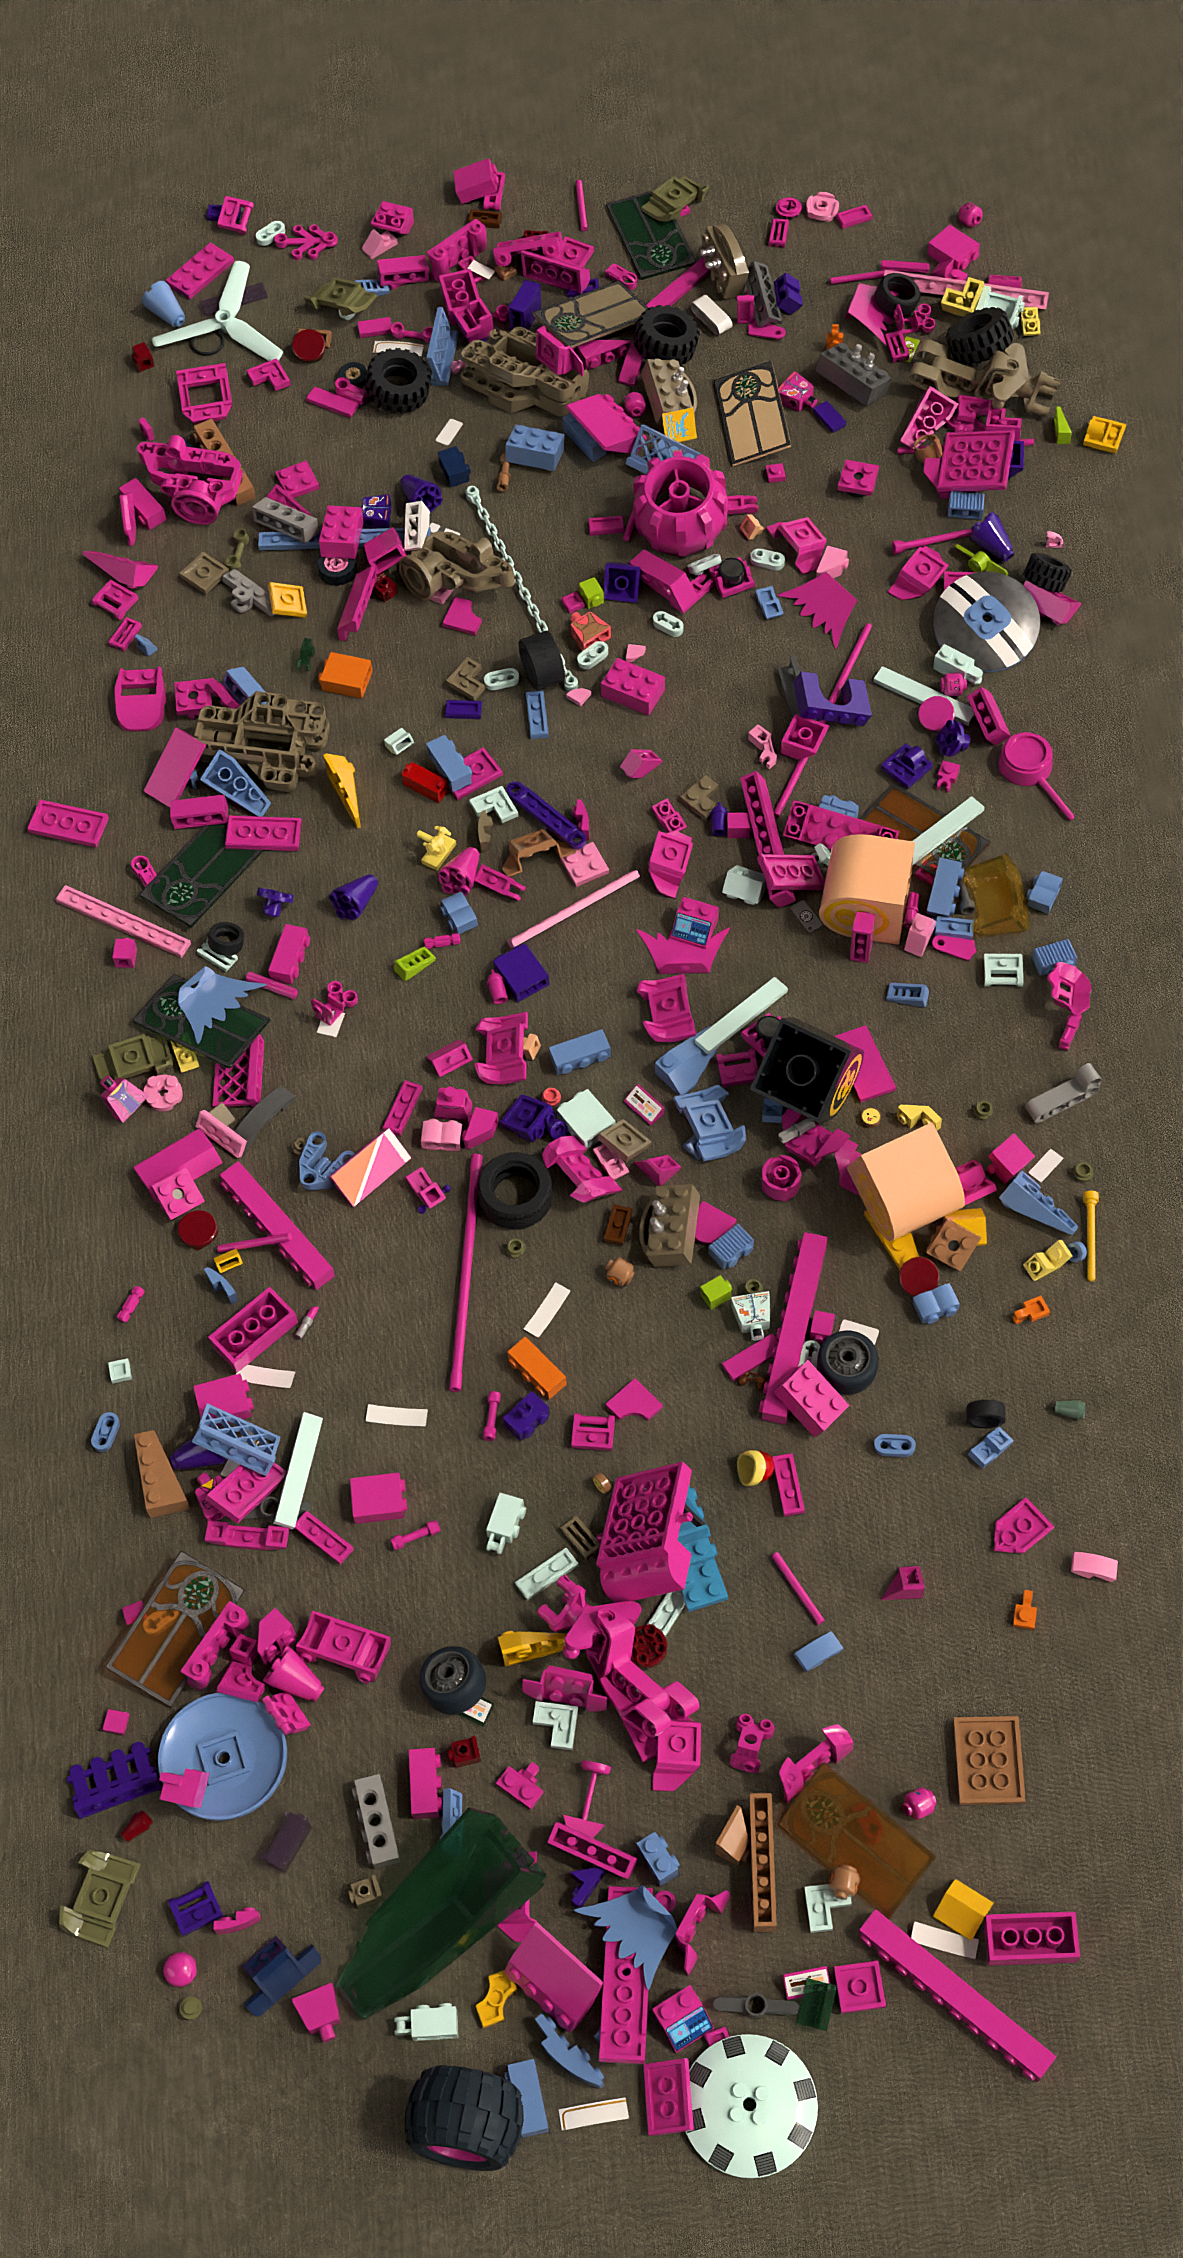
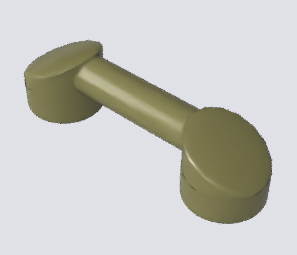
(242, 539)

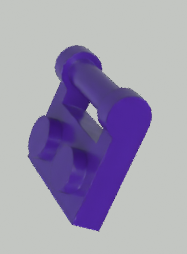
(198, 1914)

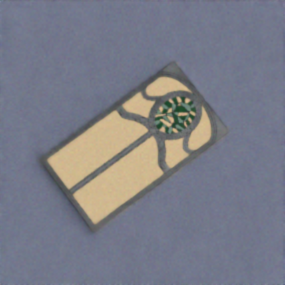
(752, 413)

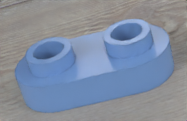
(105, 1433)
(894, 1445)

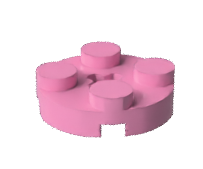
(820, 213)
(163, 1082)

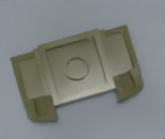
(673, 196)
(342, 294)
(134, 1057)
(99, 1898)

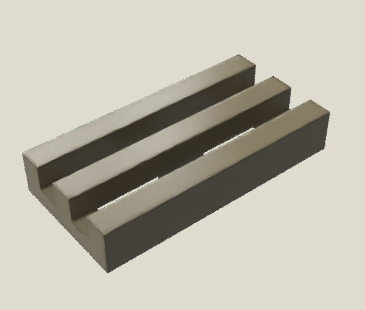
(592, 1550)

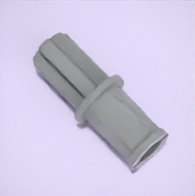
(796, 1130)

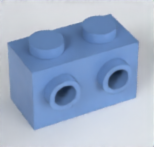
(658, 1859)

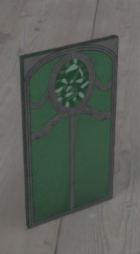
(651, 244)
(198, 875)
(220, 1044)

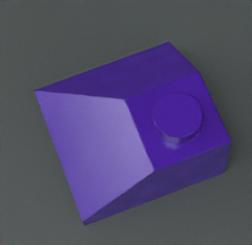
(621, 582)

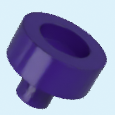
(557, 1128)

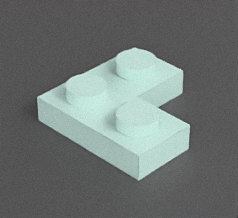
(495, 800)
(561, 1718)
(819, 1901)

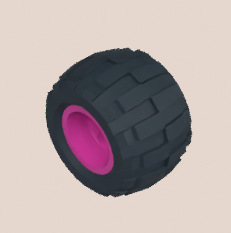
(464, 2118)

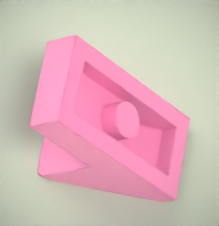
(378, 243)

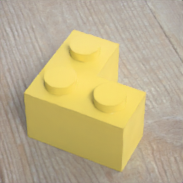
(963, 302)

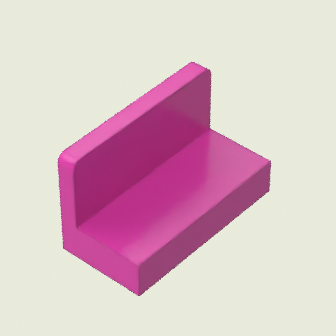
(450, 1057)

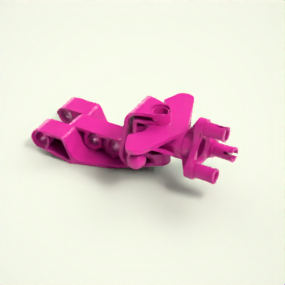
(608, 1639)

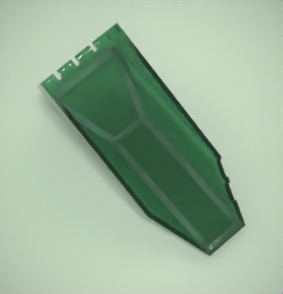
(440, 1911)

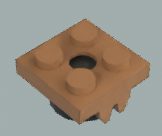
(952, 1244)

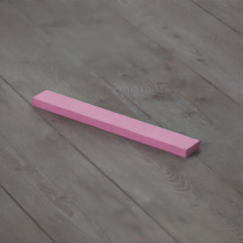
(573, 908)
(123, 921)

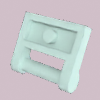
(1003, 965)

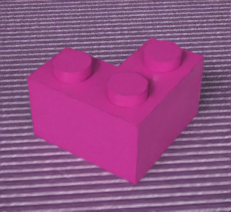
(997, 422)

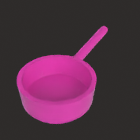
(1028, 762)

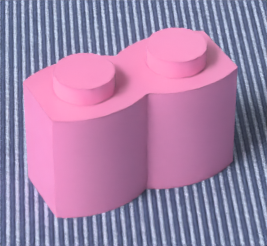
(441, 1135)

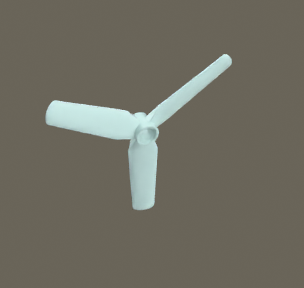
(225, 321)

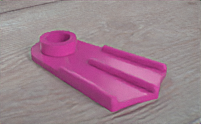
(767, 331)
(955, 946)

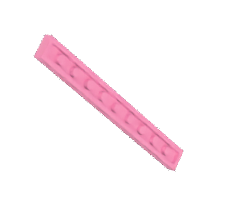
(938, 286)

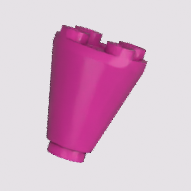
(460, 872)
(294, 1676)

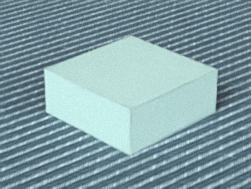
(120, 1370)

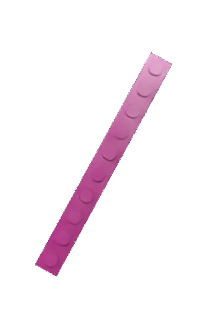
(795, 1322)
(957, 1996)

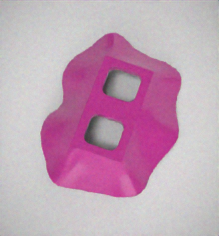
(1078, 984)

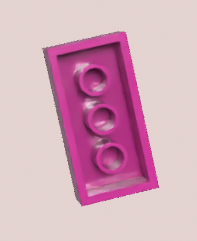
(253, 1329)
(1031, 1938)

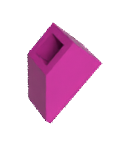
(481, 1127)

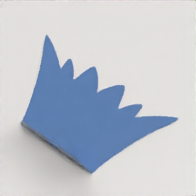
(210, 998)
(640, 1924)

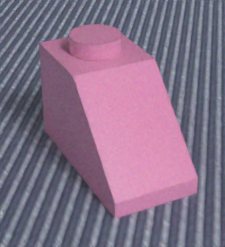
(833, 562)
(919, 934)

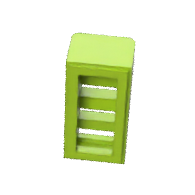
(1062, 429)
(406, 971)

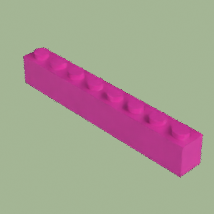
(764, 827)
(274, 1221)

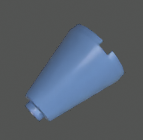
(164, 304)

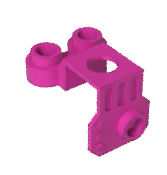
(918, 321)
(336, 1002)
(746, 1753)

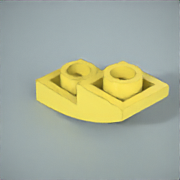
(1030, 321)
(186, 1058)

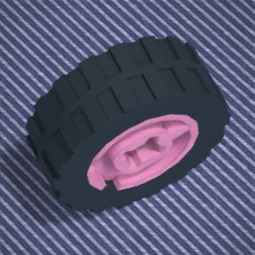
(336, 570)

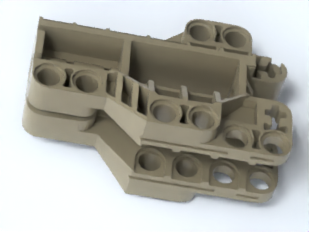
(513, 361)
(250, 720)

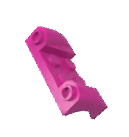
(466, 241)
(550, 243)
(229, 1623)
(344, 1645)

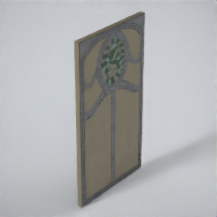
(591, 314)

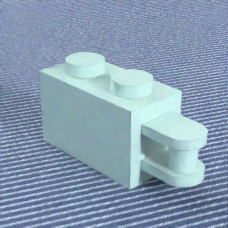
(952, 661)
(504, 1521)
(429, 2023)

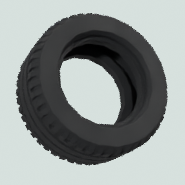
(515, 1215)

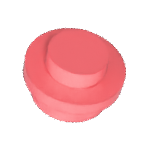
(551, 1096)

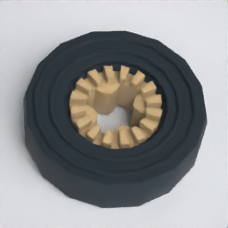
(355, 369)

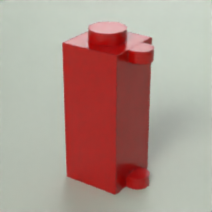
(425, 782)

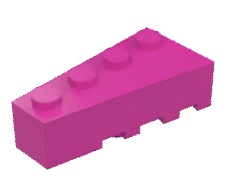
(665, 579)

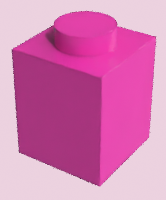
(739, 825)
(124, 953)
(821, 1326)

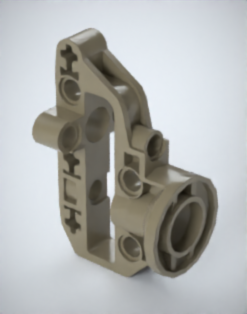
(429, 571)

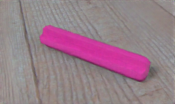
(905, 266)
(272, 985)

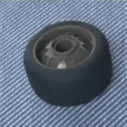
(843, 1375)
(452, 1680)

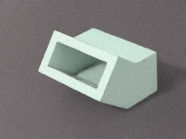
(398, 741)

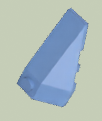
(231, 780)
(683, 1065)
(1025, 1198)

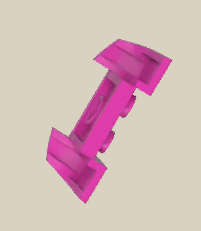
(668, 1008)
(503, 1049)
(568, 1154)
(835, 1746)

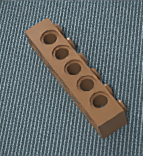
(211, 439)
(762, 1862)

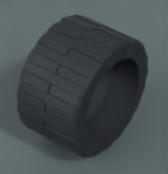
(541, 660)

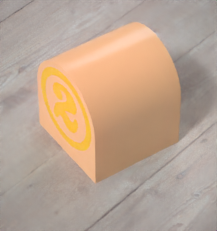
(868, 877)
(908, 1182)

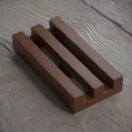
(486, 218)

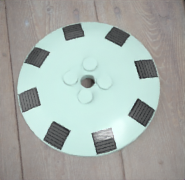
(756, 2140)

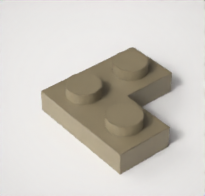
(463, 679)
(698, 797)

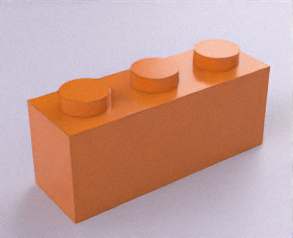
(536, 1368)

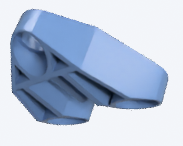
(316, 1168)

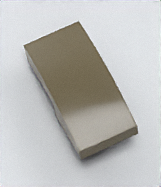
(484, 830)

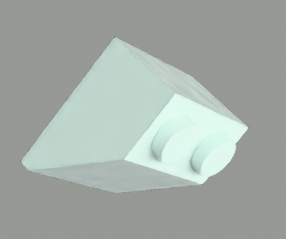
(745, 884)

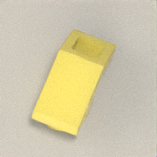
(913, 1114)
(1045, 1263)

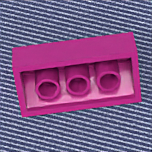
(554, 271)

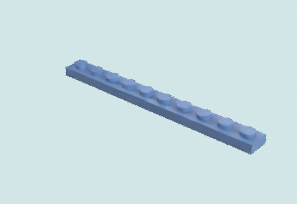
(280, 541)

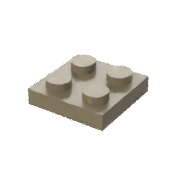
(204, 572)
(624, 1140)

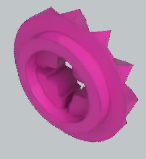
(783, 204)

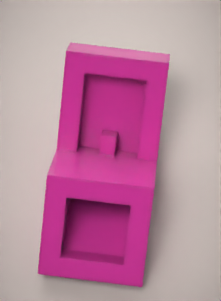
(424, 1188)

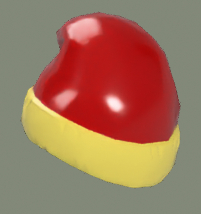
(754, 1467)

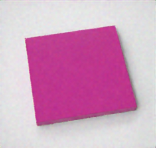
(976, 461)

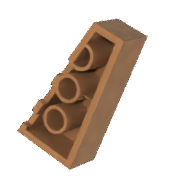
(158, 1480)

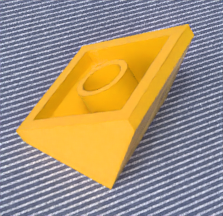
(972, 1220)
(963, 1909)

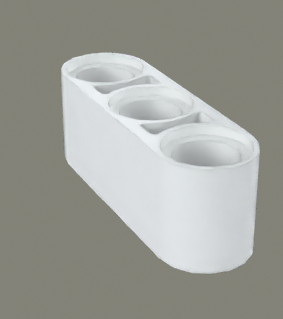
(711, 315)

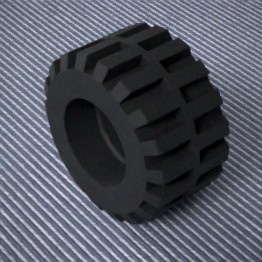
(1047, 572)

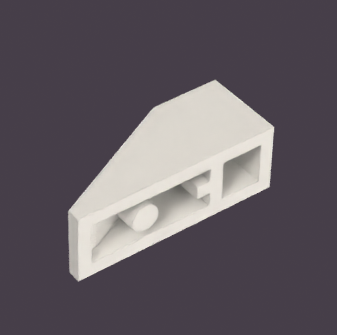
(416, 525)

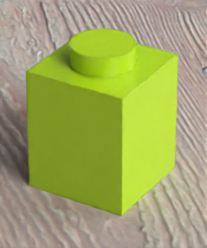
(591, 593)
(716, 1292)

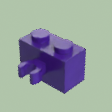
(526, 1416)

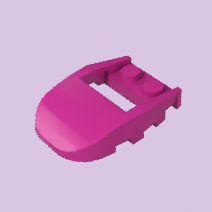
(140, 711)

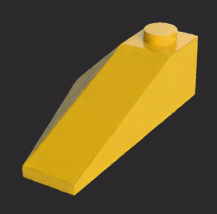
(342, 779)
(525, 1646)

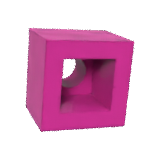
(244, 1649)

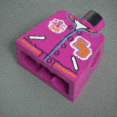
(797, 392)

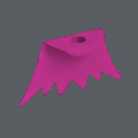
(865, 309)
(828, 602)
(680, 957)

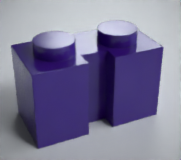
(787, 293)

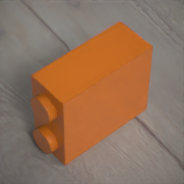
(345, 675)

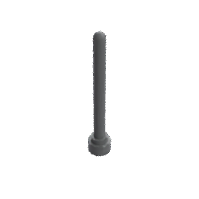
(967, 905)

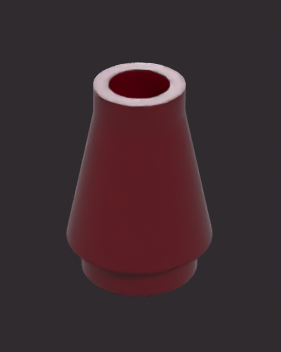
(137, 1825)

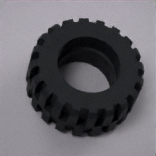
(671, 322)
(979, 335)
(401, 364)

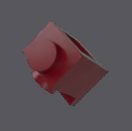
(142, 357)
(384, 587)
(470, 1757)

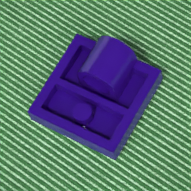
(907, 765)

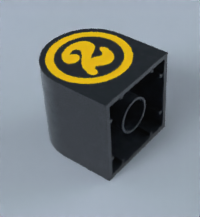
(808, 1070)

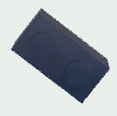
(453, 466)

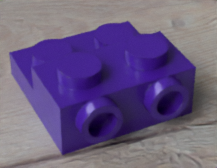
(528, 1117)

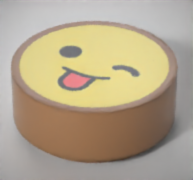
(870, 1117)
(601, 1483)

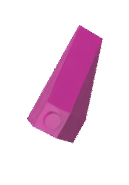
(929, 415)

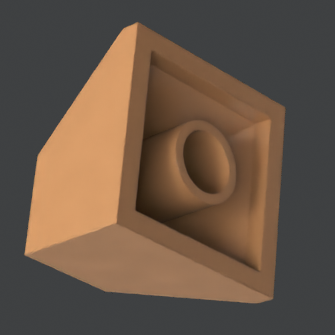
(734, 1841)

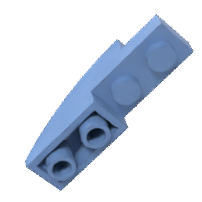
(572, 2061)

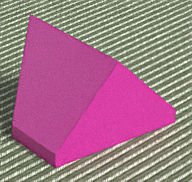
(659, 1168)
(906, 1584)

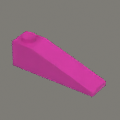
(123, 569)

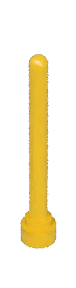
(1090, 1199)

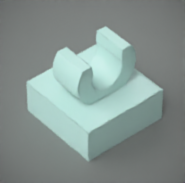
(823, 854)

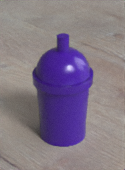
(719, 820)

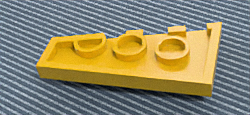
(900, 1248)

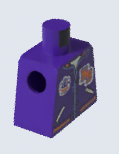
(376, 512)

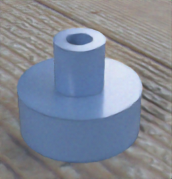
(1078, 1251)

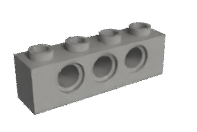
(285, 520)
(388, 1853)

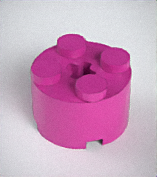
(781, 1178)

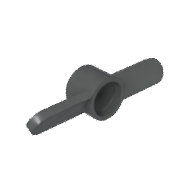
(258, 1511)
(740, 2004)

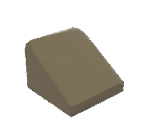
(223, 1114)

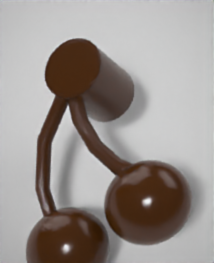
(742, 1380)

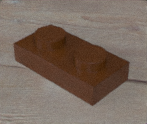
(618, 1225)

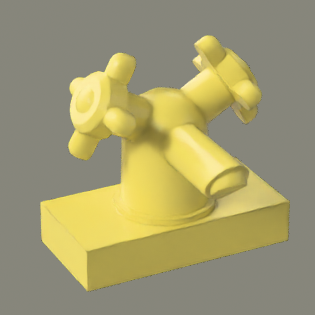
(437, 847)

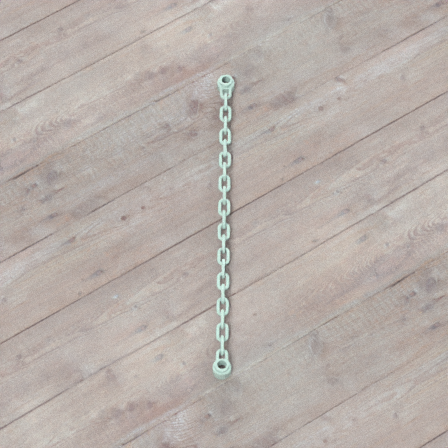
(472, 495)

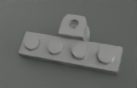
(247, 593)

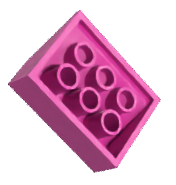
(606, 422)
(553, 1978)

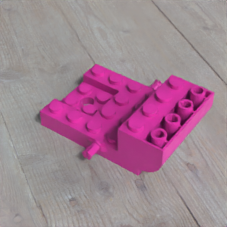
(641, 1532)

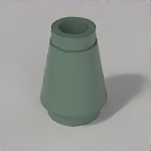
(1071, 1408)

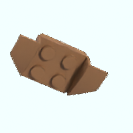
(529, 844)

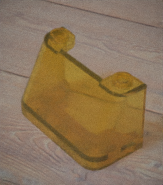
(998, 896)

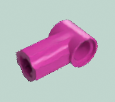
(350, 391)

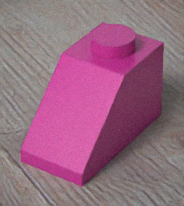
(640, 763)

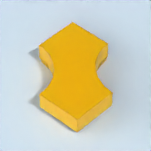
(491, 2008)

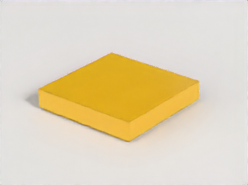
(287, 600)

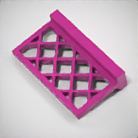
(253, 1081)

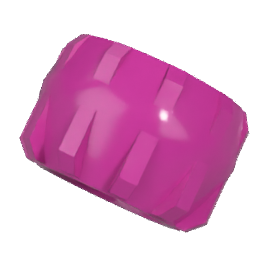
(684, 521)

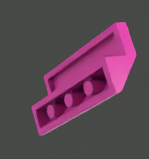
(357, 602)
(189, 1152)
(974, 1181)

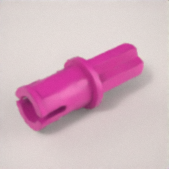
(911, 909)

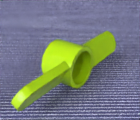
(981, 562)

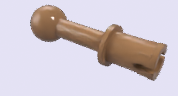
(503, 476)

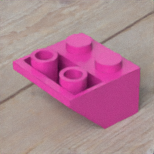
(393, 218)
(274, 1636)

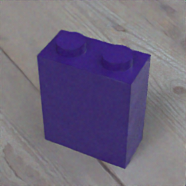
(524, 304)
(521, 972)

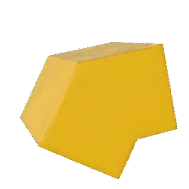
(225, 1257)

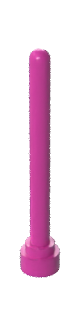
(900, 546)

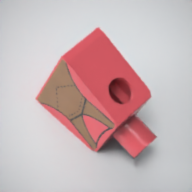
(588, 629)

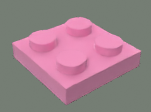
(585, 865)

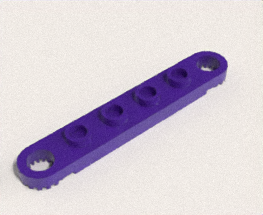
(546, 815)

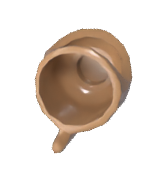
(932, 451)

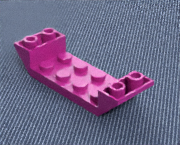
(826, 827)

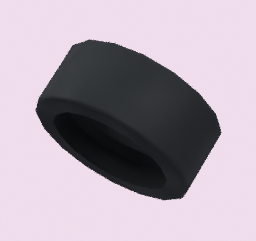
(225, 929)
(985, 1413)

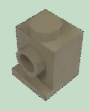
(371, 1897)

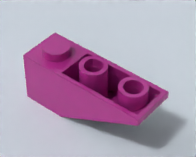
(601, 351)

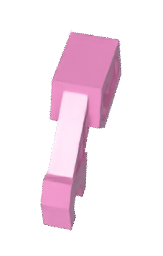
(755, 737)

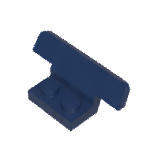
(277, 1973)

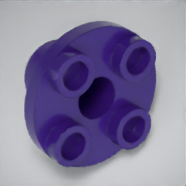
(952, 739)
(273, 901)

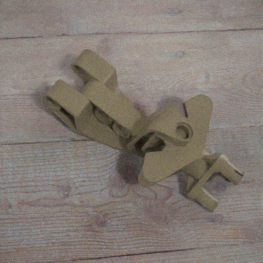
(957, 379)

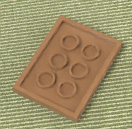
(989, 1760)

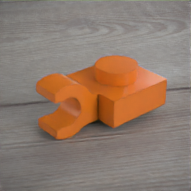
(833, 338)
(1032, 1309)
(1025, 1614)

